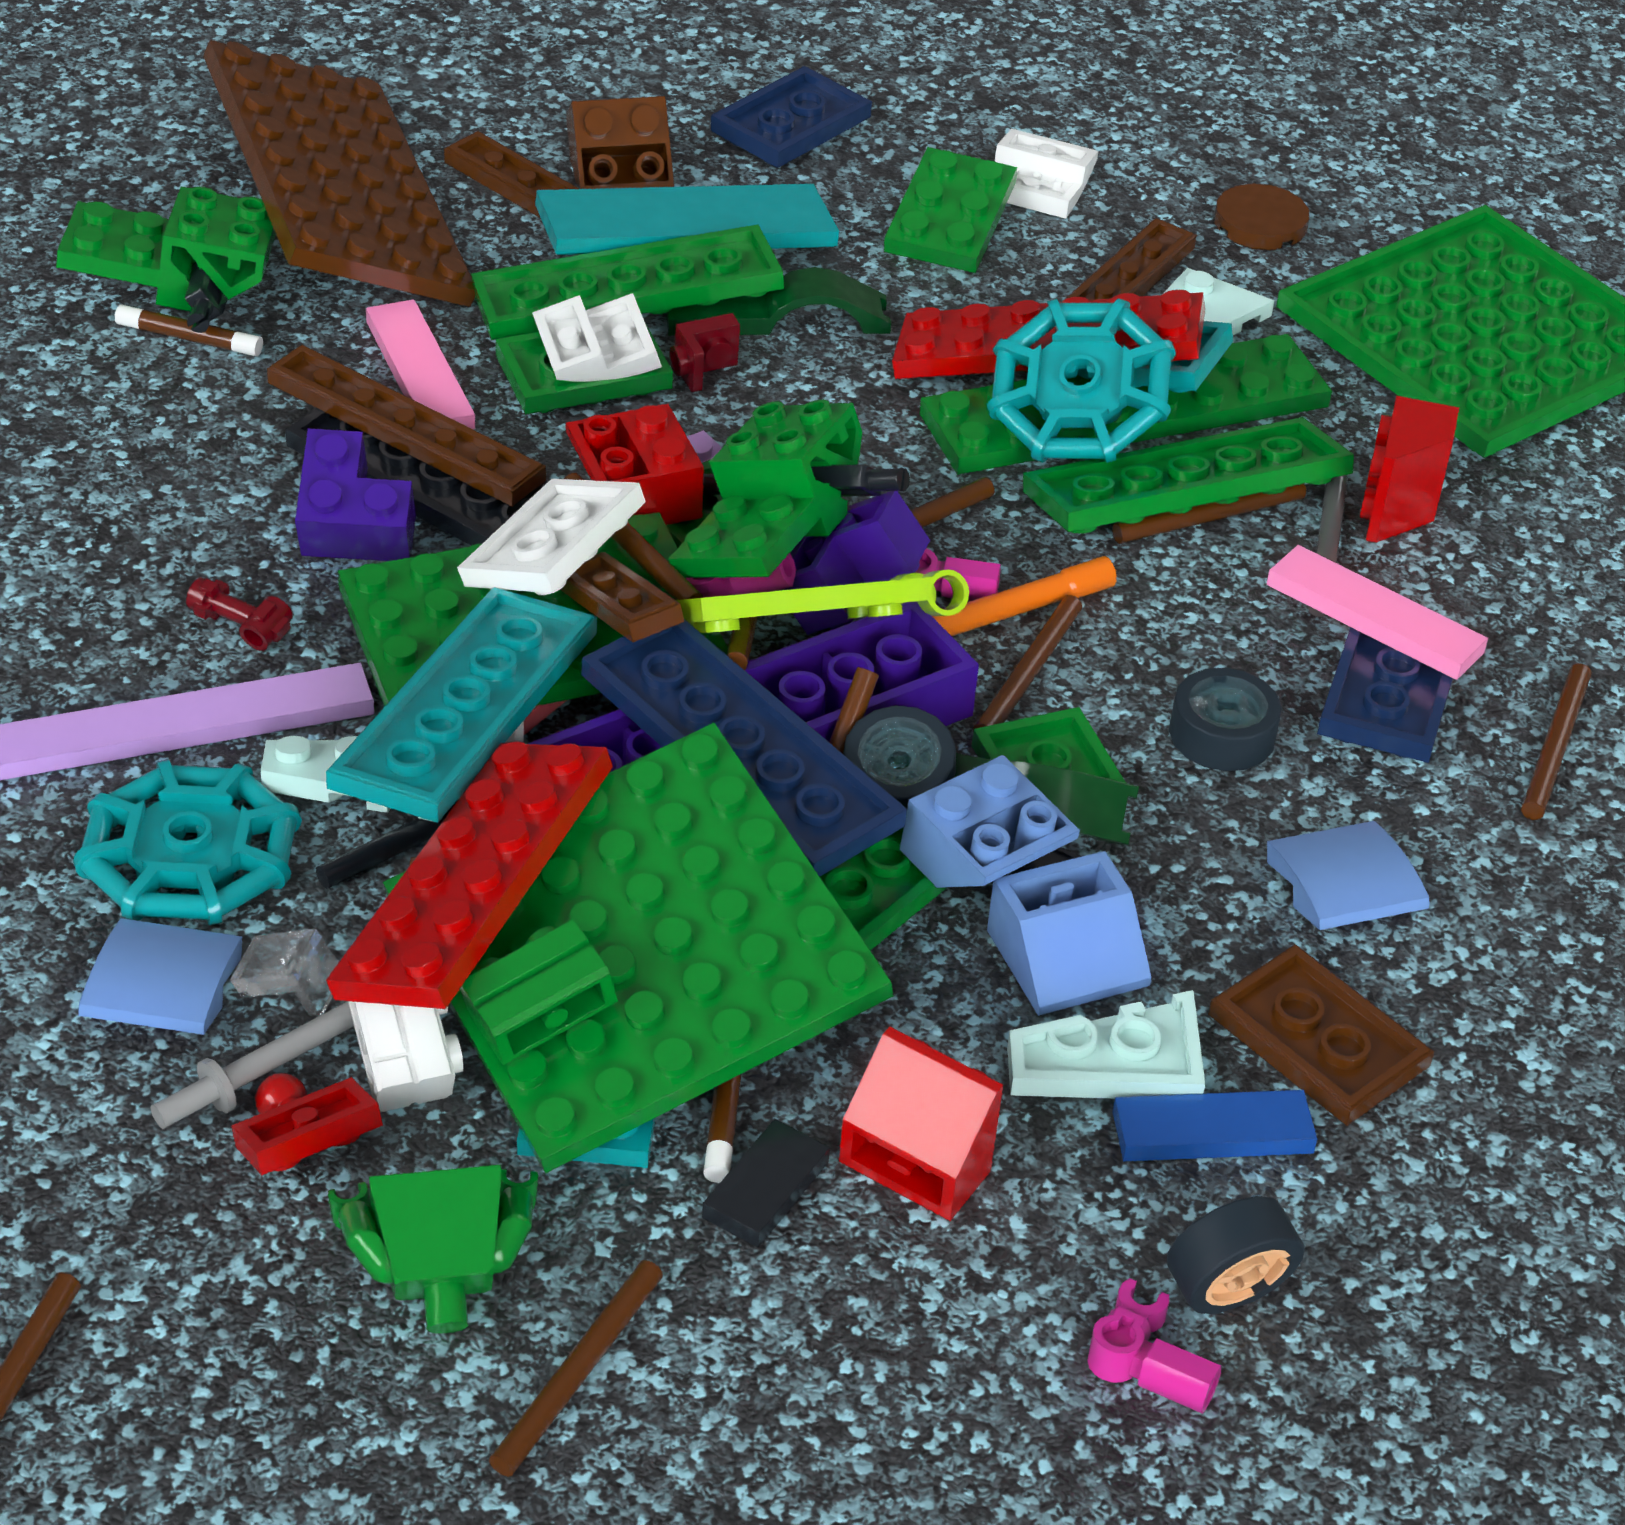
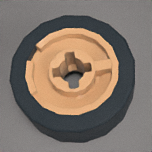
(1235, 1254)

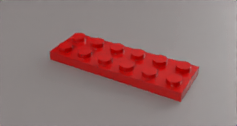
(964, 339)
(470, 876)

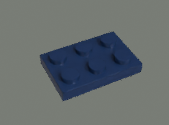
(791, 116)
(1384, 700)

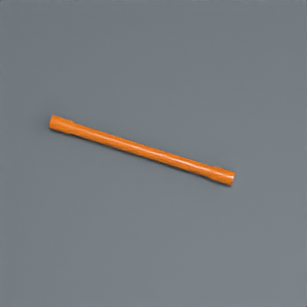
(1074, 580)

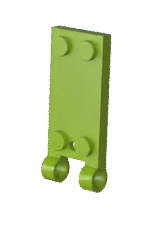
(860, 599)

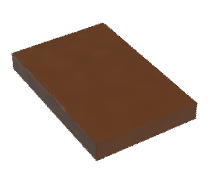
(1321, 1034)

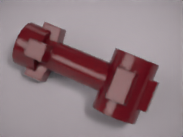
(258, 624)

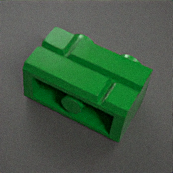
(537, 990)

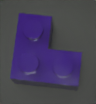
(346, 512)
(869, 545)

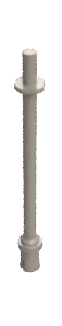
(219, 1083)

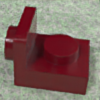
(704, 347)

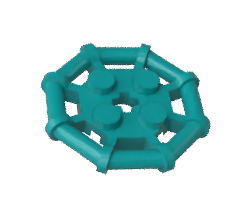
(1088, 404)
(195, 802)

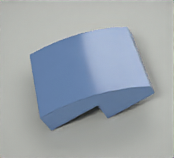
(1347, 875)
(160, 976)

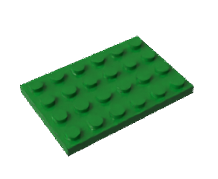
(416, 602)

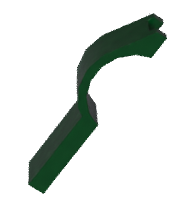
(800, 289)
(1087, 800)

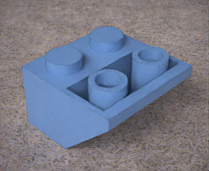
(982, 826)
(1069, 932)

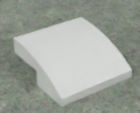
(1048, 171)
(598, 341)

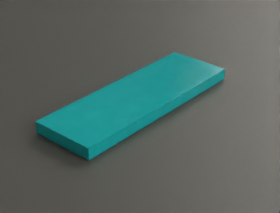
(624, 217)
(462, 704)

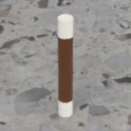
(178, 328)
(722, 1130)

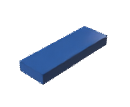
(1214, 1125)

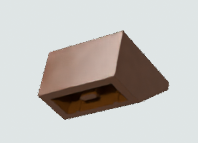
(620, 143)

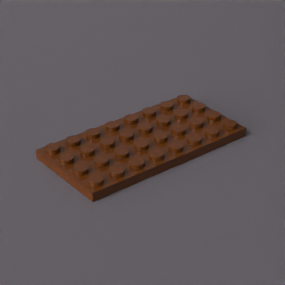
(337, 174)

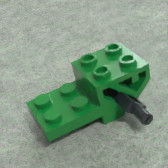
(195, 258)
(780, 484)

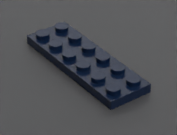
(685, 682)

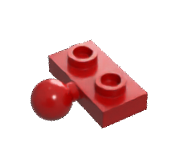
(302, 1124)

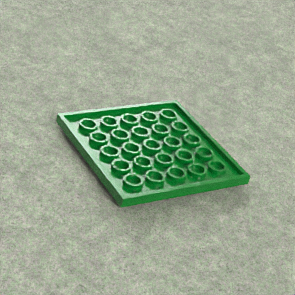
(1473, 323)
(710, 940)

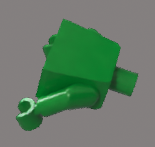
(438, 1234)

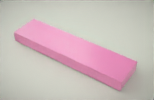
(418, 360)
(1377, 612)

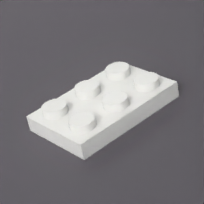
(552, 535)

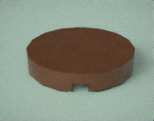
(1261, 216)

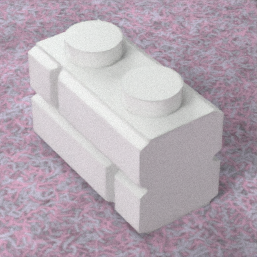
(406, 1053)

